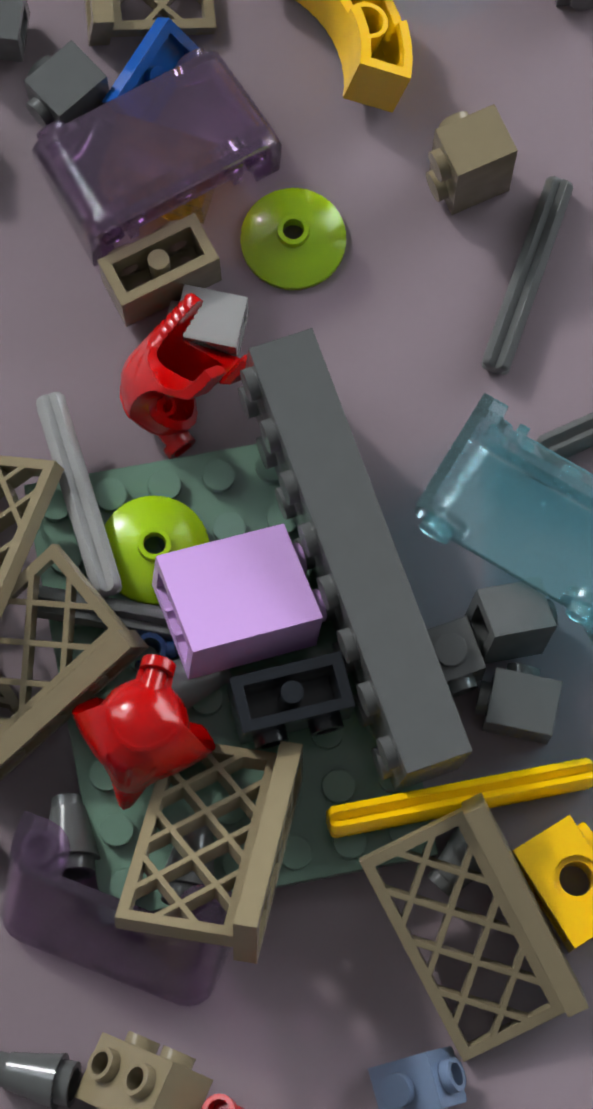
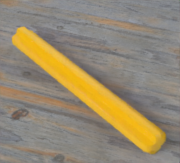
(443, 799)

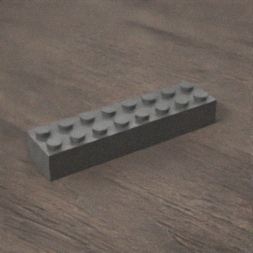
(353, 561)

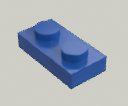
(154, 56)

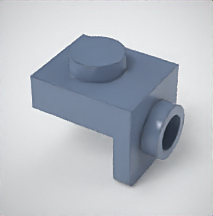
(420, 1081)

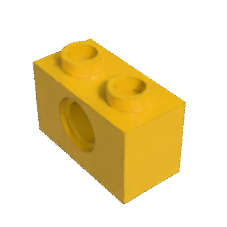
(541, 864)

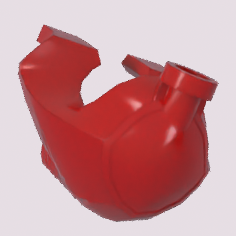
(168, 375)
(142, 730)

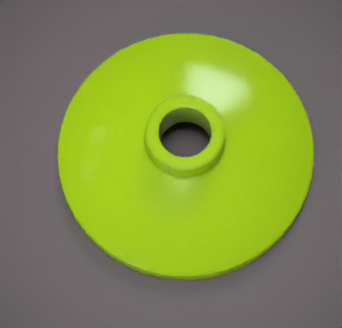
(287, 261)
(137, 522)

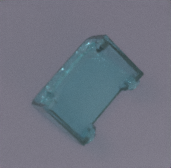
(516, 508)

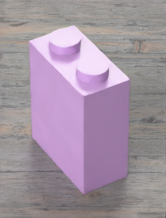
(238, 600)

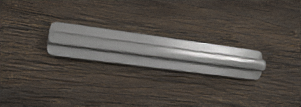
(79, 494)

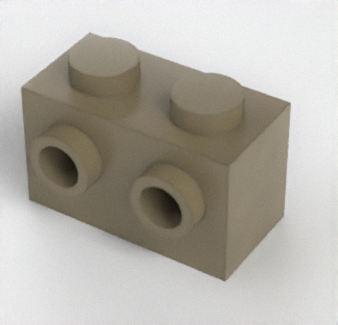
(471, 159)
(153, 270)
(134, 1077)

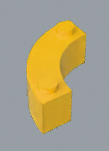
(371, 48)

